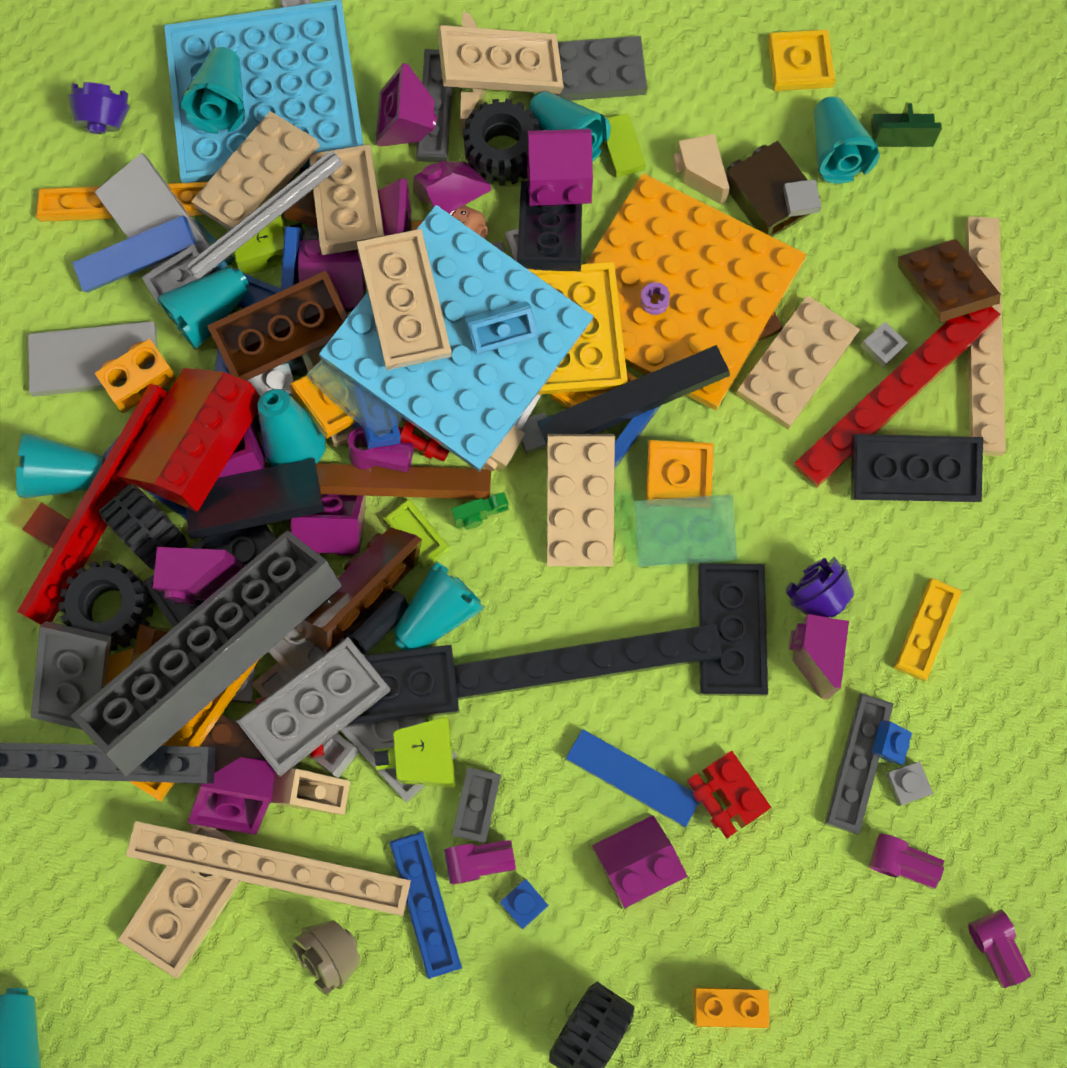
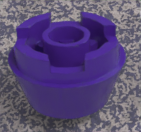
(98, 107)
(822, 589)

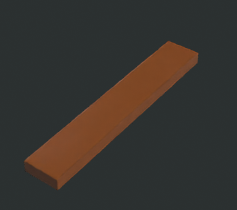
(417, 482)

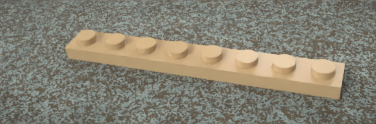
(986, 353)
(268, 868)

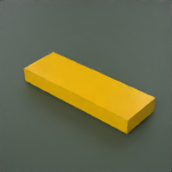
(927, 629)

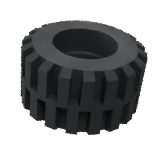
(495, 121)
(141, 524)
(93, 583)
(592, 1030)

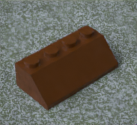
(280, 327)
(362, 583)

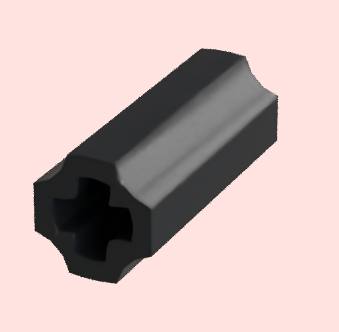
(377, 621)

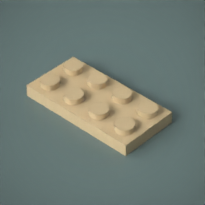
(499, 59)
(255, 171)
(348, 201)
(404, 299)
(797, 362)
(580, 499)
(178, 913)

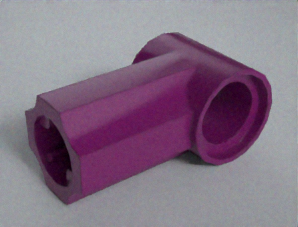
(392, 457)
(896, 859)
(470, 862)
(995, 938)

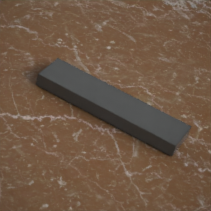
(435, 144)
(857, 766)

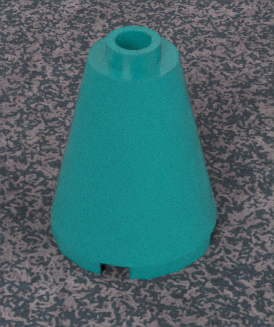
(216, 93)
(561, 114)
(842, 142)
(203, 303)
(287, 430)
(53, 467)
(436, 609)
(18, 1030)

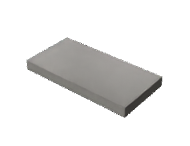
(143, 200)
(69, 358)
(313, 706)

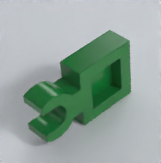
(472, 513)

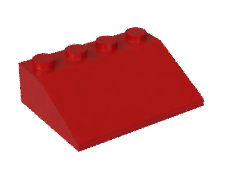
(191, 436)

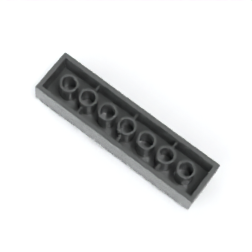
(206, 652)

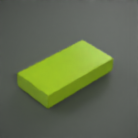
(624, 147)
(411, 520)

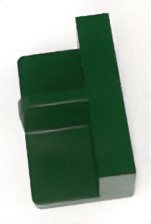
(905, 129)

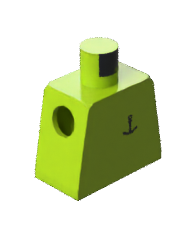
(263, 249)
(420, 754)

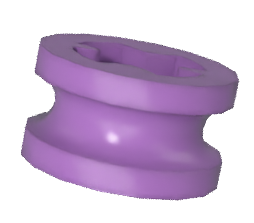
(649, 290)

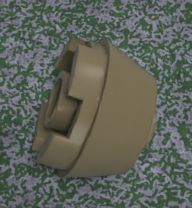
(328, 954)

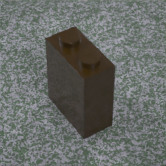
(758, 187)

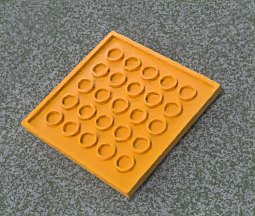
(718, 276)

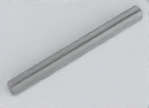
(264, 215)

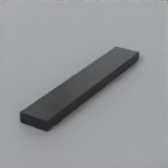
(638, 395)

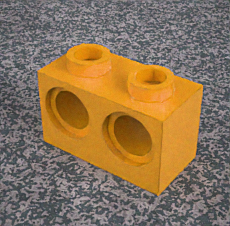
(138, 379)
(730, 1007)

